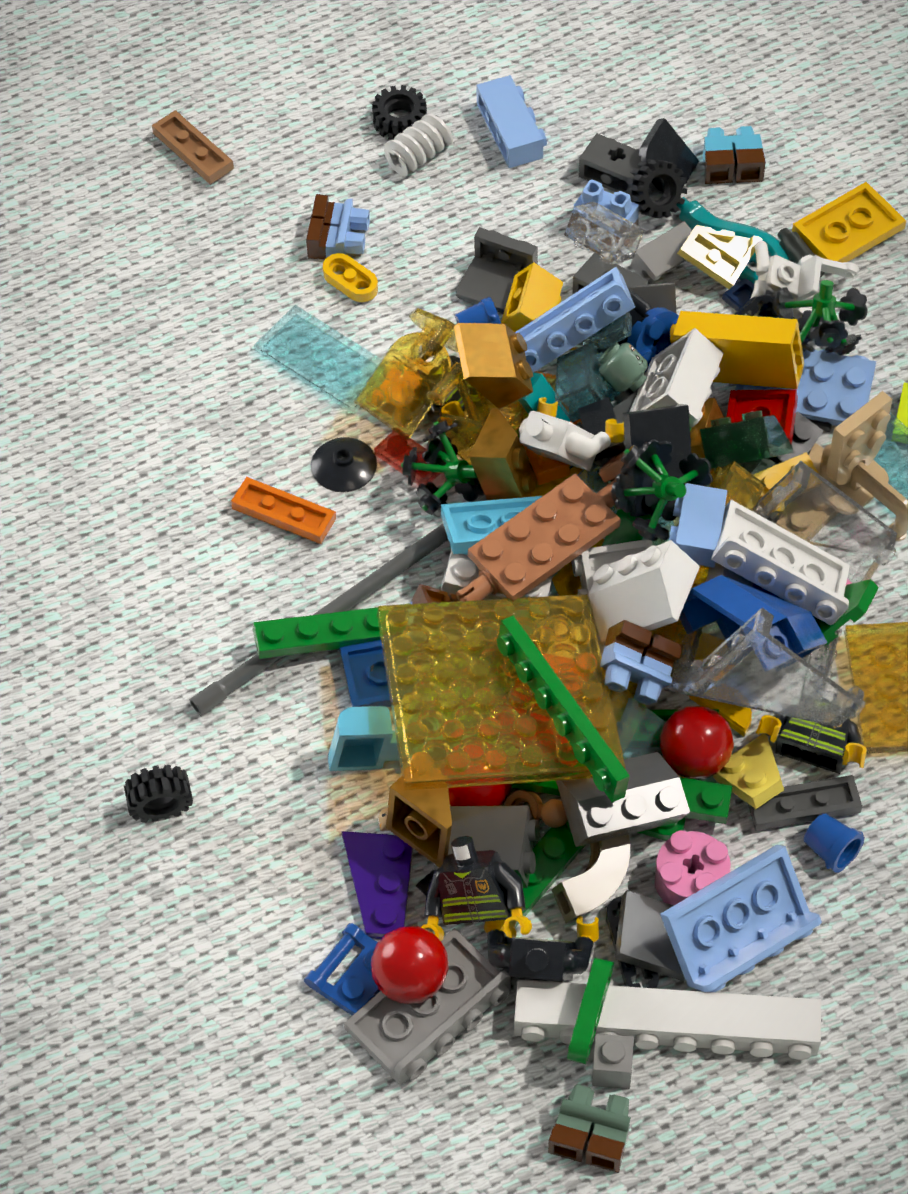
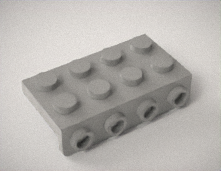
(411, 1034)

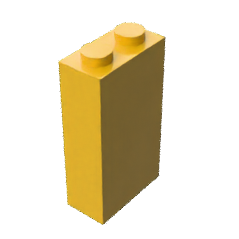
(754, 347)

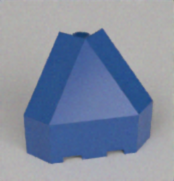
(734, 603)

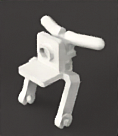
(799, 278)

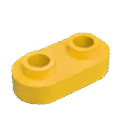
(353, 278)

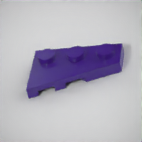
(381, 879)

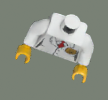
(564, 440)

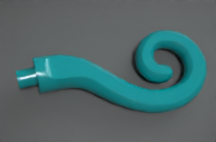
(695, 214)

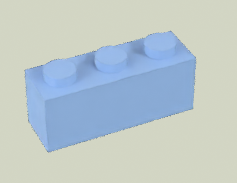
(510, 121)

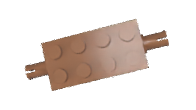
(540, 540)

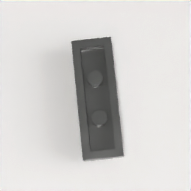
(807, 801)

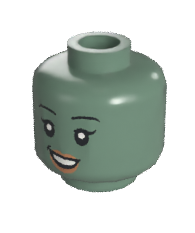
(623, 367)

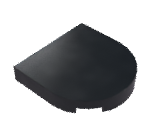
(666, 145)

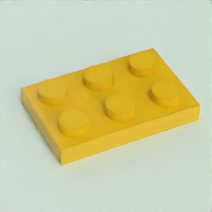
(850, 224)

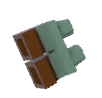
(579, 1118)

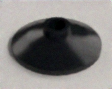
(344, 474)

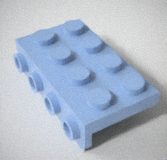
(576, 319)
(830, 386)
(739, 920)

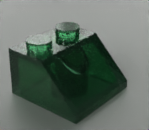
(744, 440)

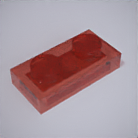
(394, 449)

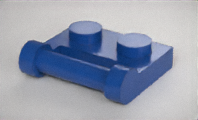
(356, 984)

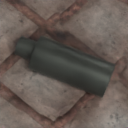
(794, 246)

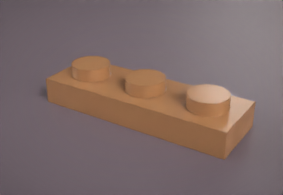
(193, 147)

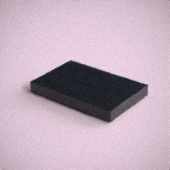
(661, 424)

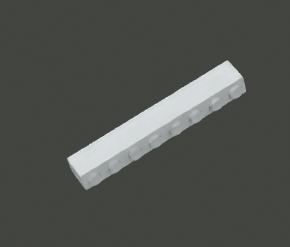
(675, 1018)

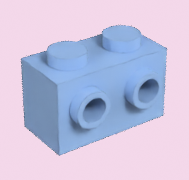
(699, 522)

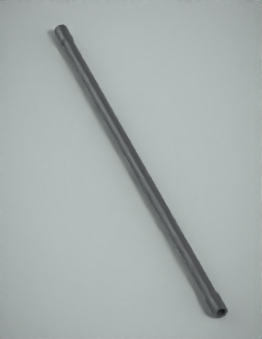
(219, 690)

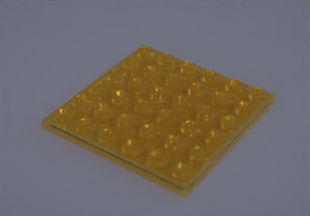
(460, 701)

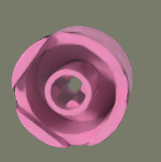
(689, 854)

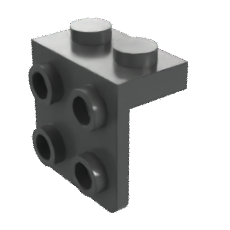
(494, 267)

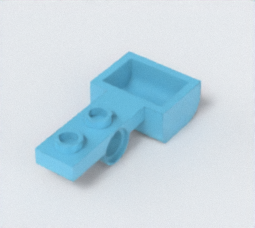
(363, 739)

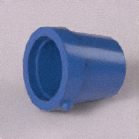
(479, 313)
(834, 842)

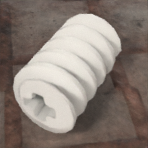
(417, 144)

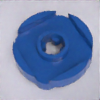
(653, 327)

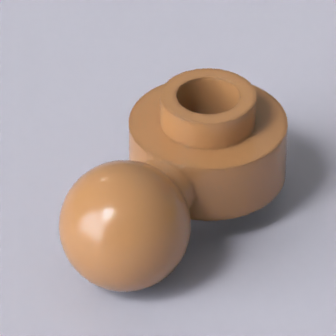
(551, 812)

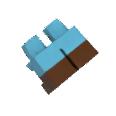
(725, 152)

